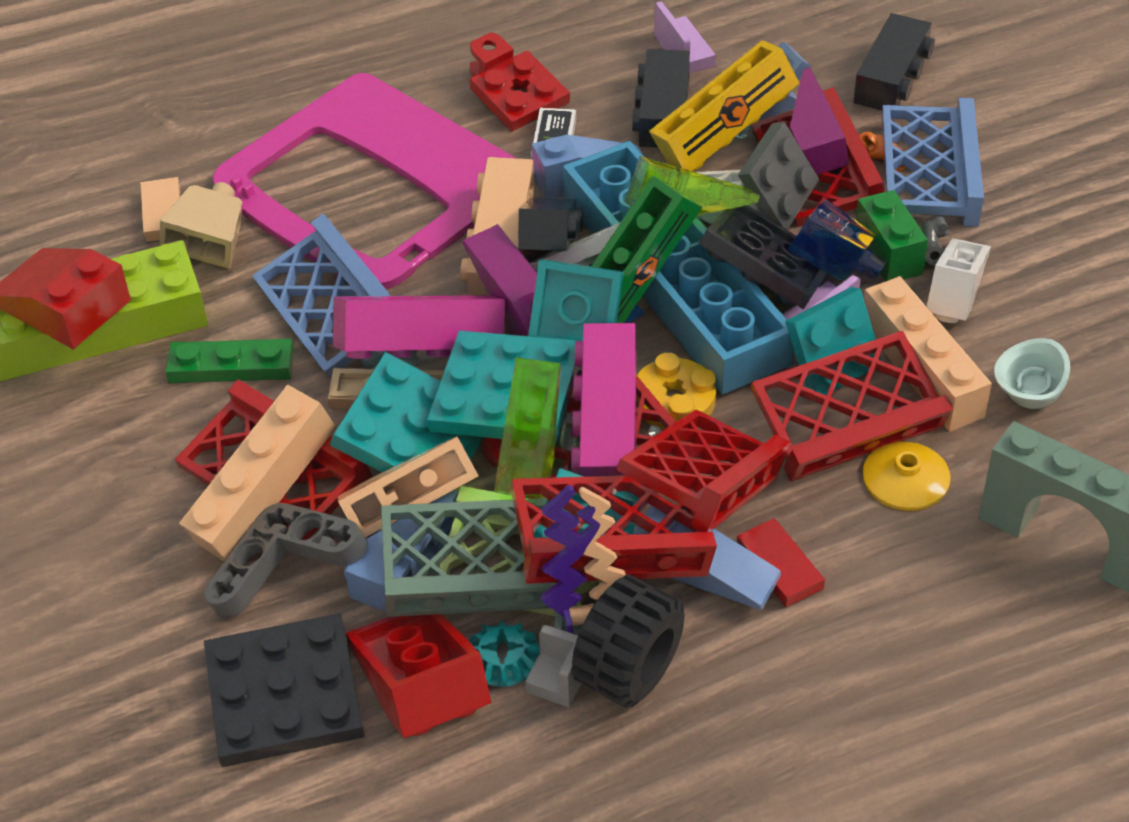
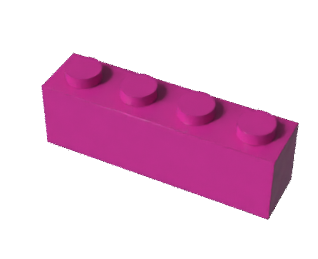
(411, 323)
(606, 398)

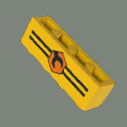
(725, 107)

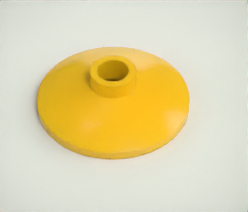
(906, 476)

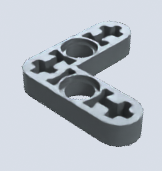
(237, 584)

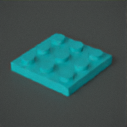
(479, 381)
(391, 417)

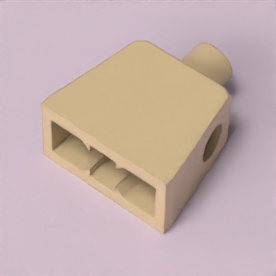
(205, 222)

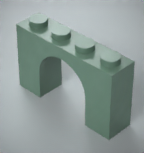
(1034, 465)

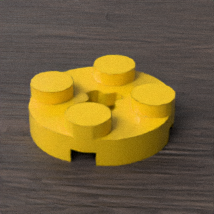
(683, 375)

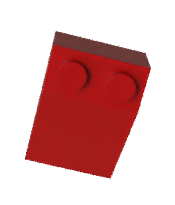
(65, 293)
(420, 670)

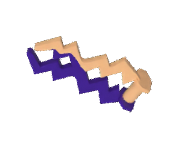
(561, 595)

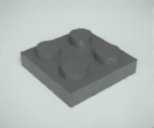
(779, 175)

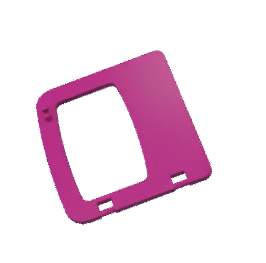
(393, 131)

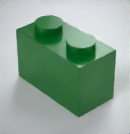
(896, 235)

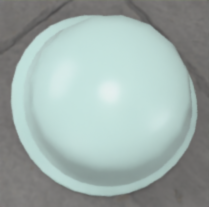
(1033, 372)

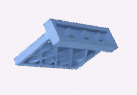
(959, 135)
(342, 261)

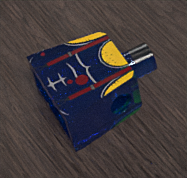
(837, 244)

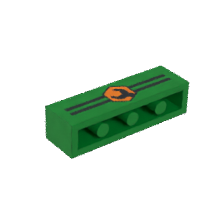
(646, 239)

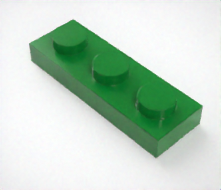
(230, 360)

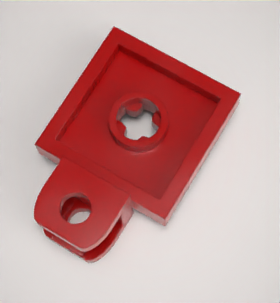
(499, 73)

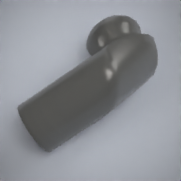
(933, 231)

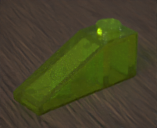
(704, 190)
(529, 424)

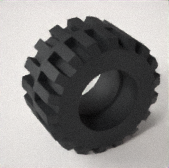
(628, 641)

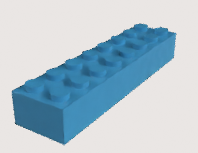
(702, 301)

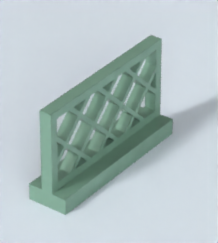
(464, 591)

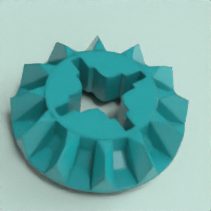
(520, 657)

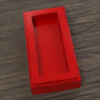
(774, 545)

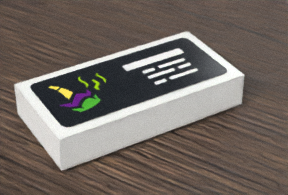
(554, 123)

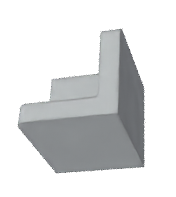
(552, 673)

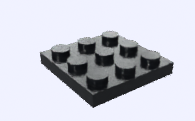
(762, 254)
(282, 690)

